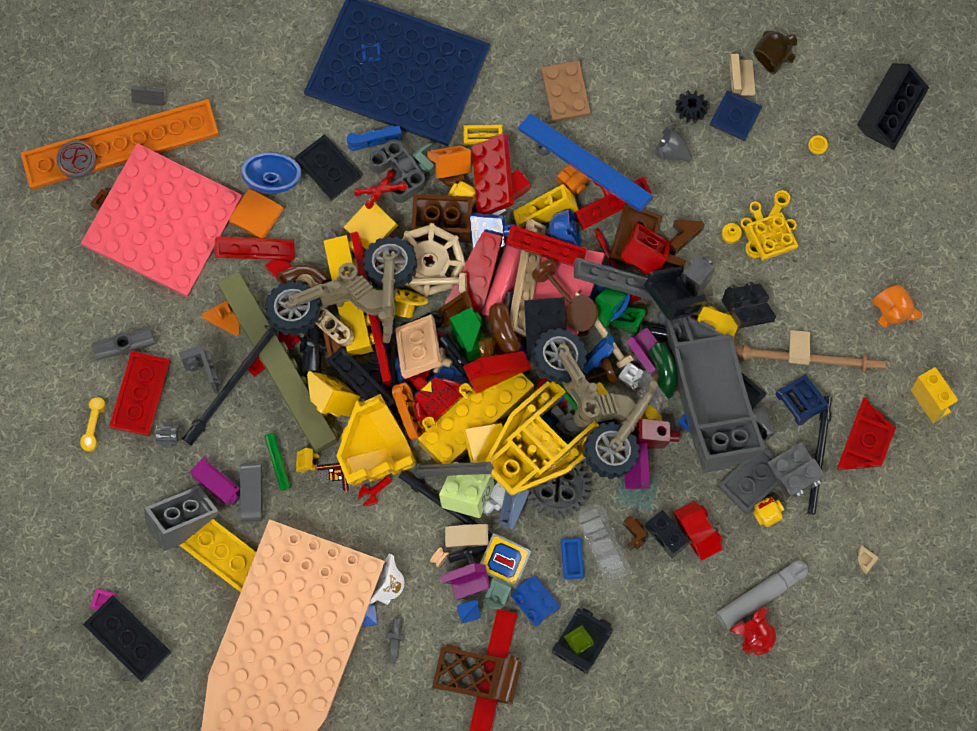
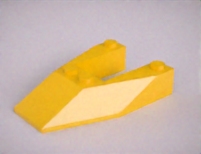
(529, 449)

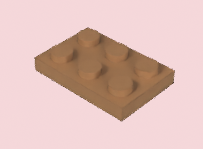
(565, 91)

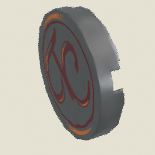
(76, 159)

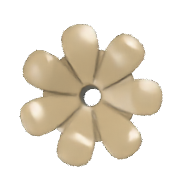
(444, 361)

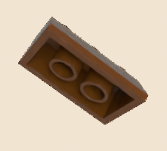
(446, 212)

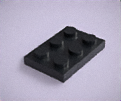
(542, 316)

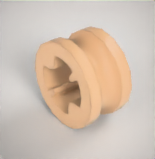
(439, 557)

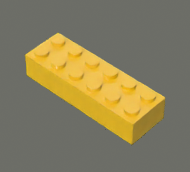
(488, 407)

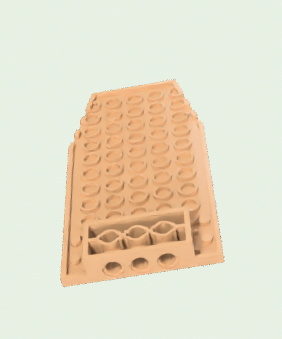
(289, 634)

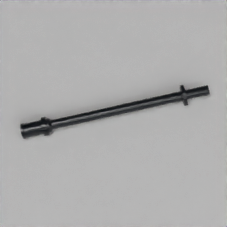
(200, 424)

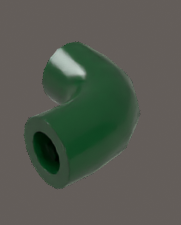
(665, 368)

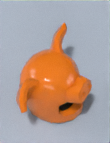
(895, 306)

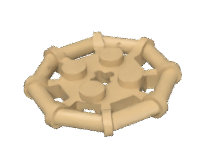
(439, 254)

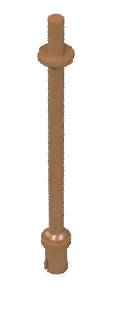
(746, 352)

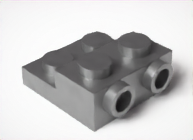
(795, 471)

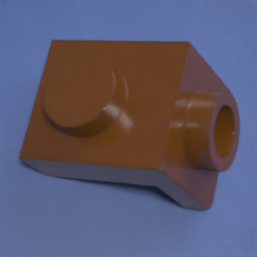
(635, 527)

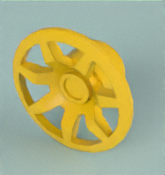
(405, 304)

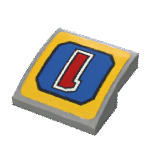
(505, 559)

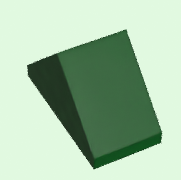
(608, 304)
(630, 320)

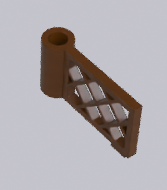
(503, 681)

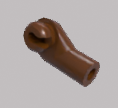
(449, 181)

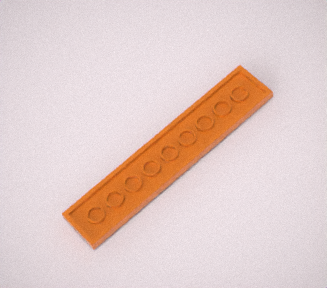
(115, 144)

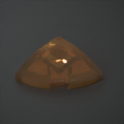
(488, 346)

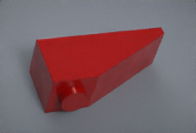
(495, 369)

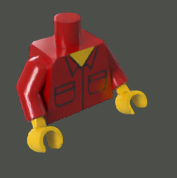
(437, 398)

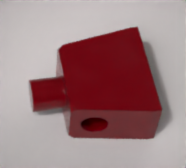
(655, 433)

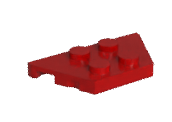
(867, 440)

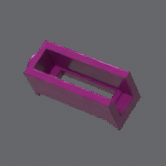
(216, 482)

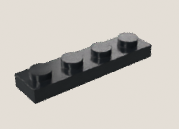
(357, 377)

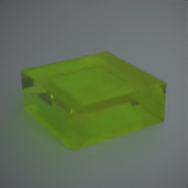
(579, 640)

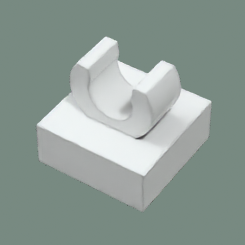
(630, 374)

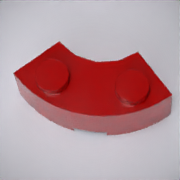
(694, 522)

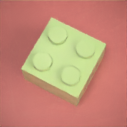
(467, 493)

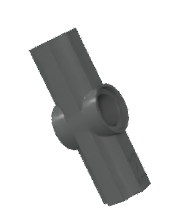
(110, 346)

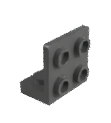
(197, 357)

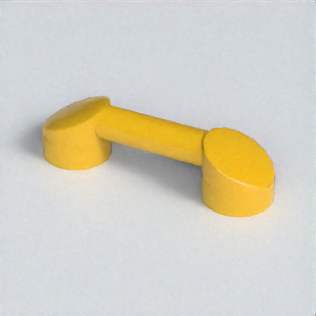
(88, 441)

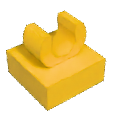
(305, 459)

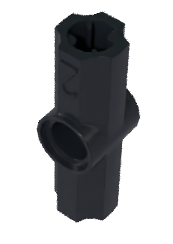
(312, 348)

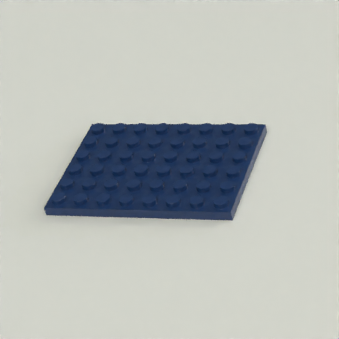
(414, 85)

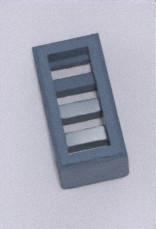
(512, 508)

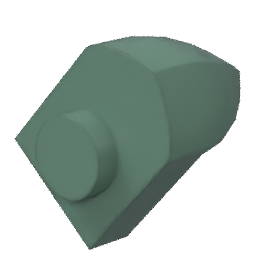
(423, 163)
(497, 594)

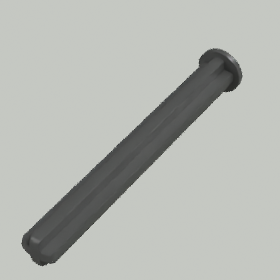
(452, 469)

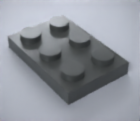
(750, 482)

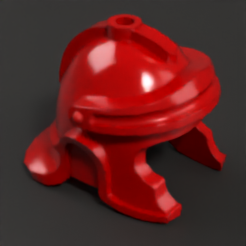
(757, 633)

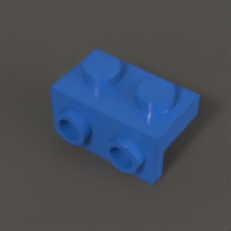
(535, 600)

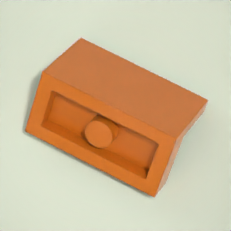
(451, 161)

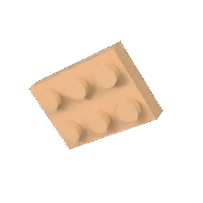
(418, 346)

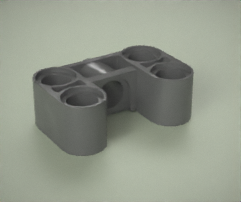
(402, 164)

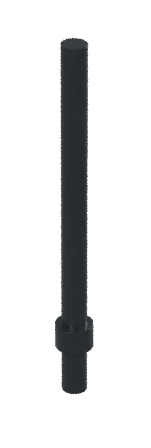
(825, 417)
(418, 486)

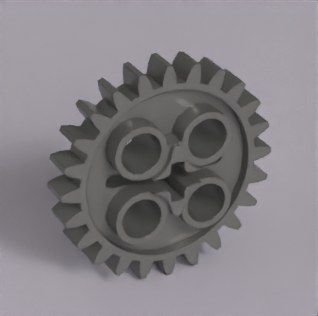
(575, 487)

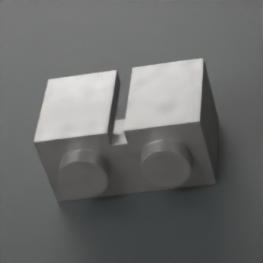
(698, 275)

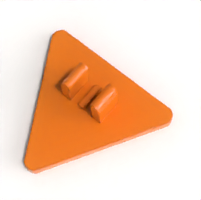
(223, 318)

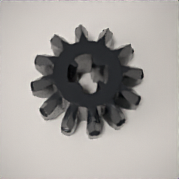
(691, 113)

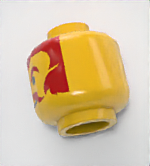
(768, 512)

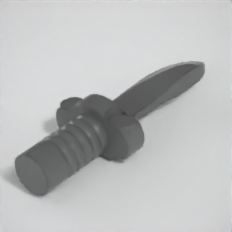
(394, 636)

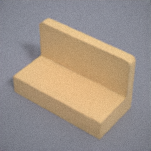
(742, 76)

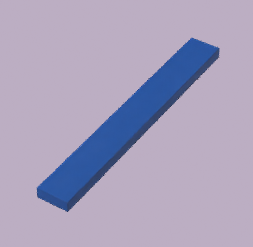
(585, 162)

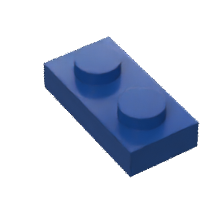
(603, 348)

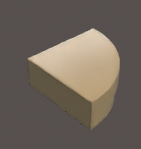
(866, 559)

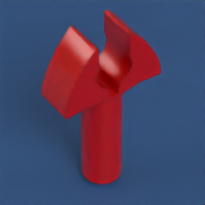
(373, 491)

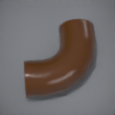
(294, 272)
(503, 329)

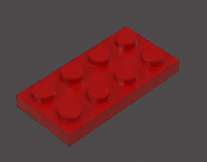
(492, 175)
(140, 393)

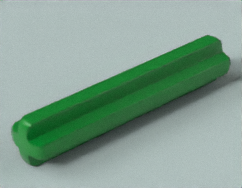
(277, 462)

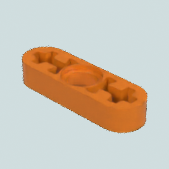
(404, 401)

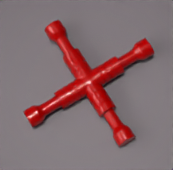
(377, 191)

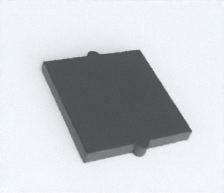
(147, 95)

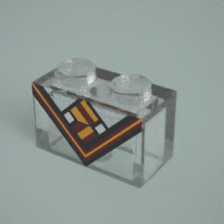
(330, 471)

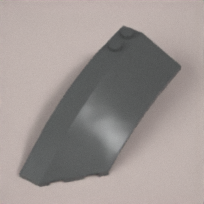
(713, 394)

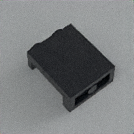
(672, 294)
(597, 629)

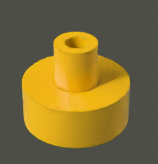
(731, 233)

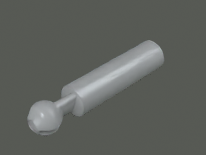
(761, 594)

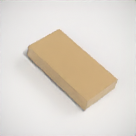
(799, 347)

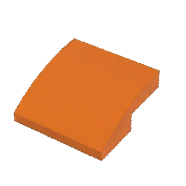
(255, 214)

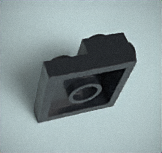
(748, 305)

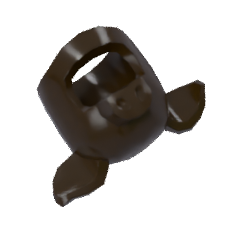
(775, 48)

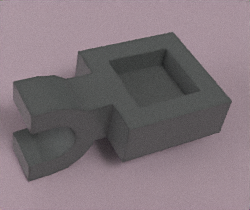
(565, 423)

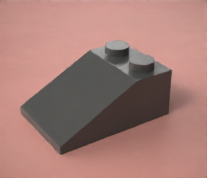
(179, 517)

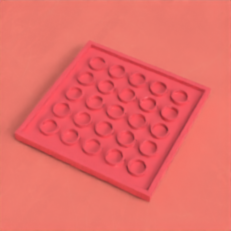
(161, 220)

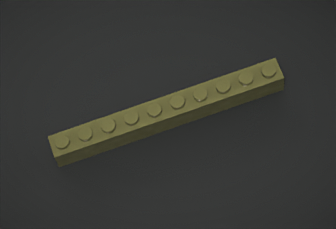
(277, 363)

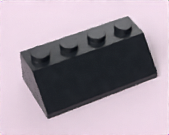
(893, 105)

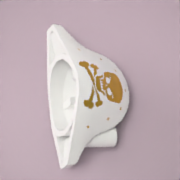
(390, 582)

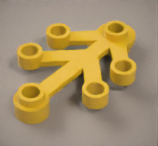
(758, 215)

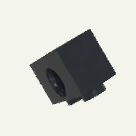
(667, 534)

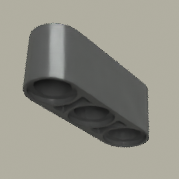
(250, 492)

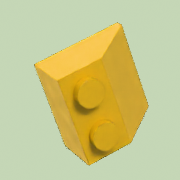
(331, 394)

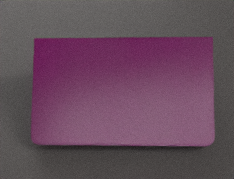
(641, 345)
(639, 475)
(467, 580)

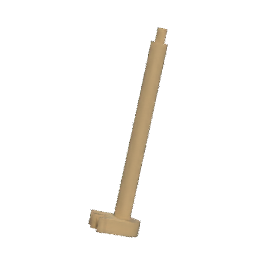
(461, 280)
(622, 359)

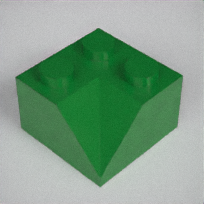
(467, 332)

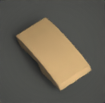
(466, 535)

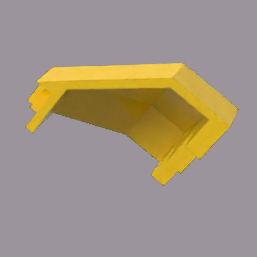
(373, 444)

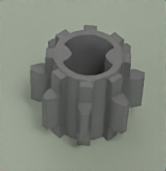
(166, 434)

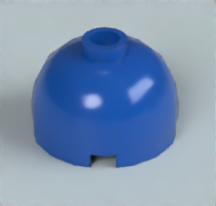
(563, 227)

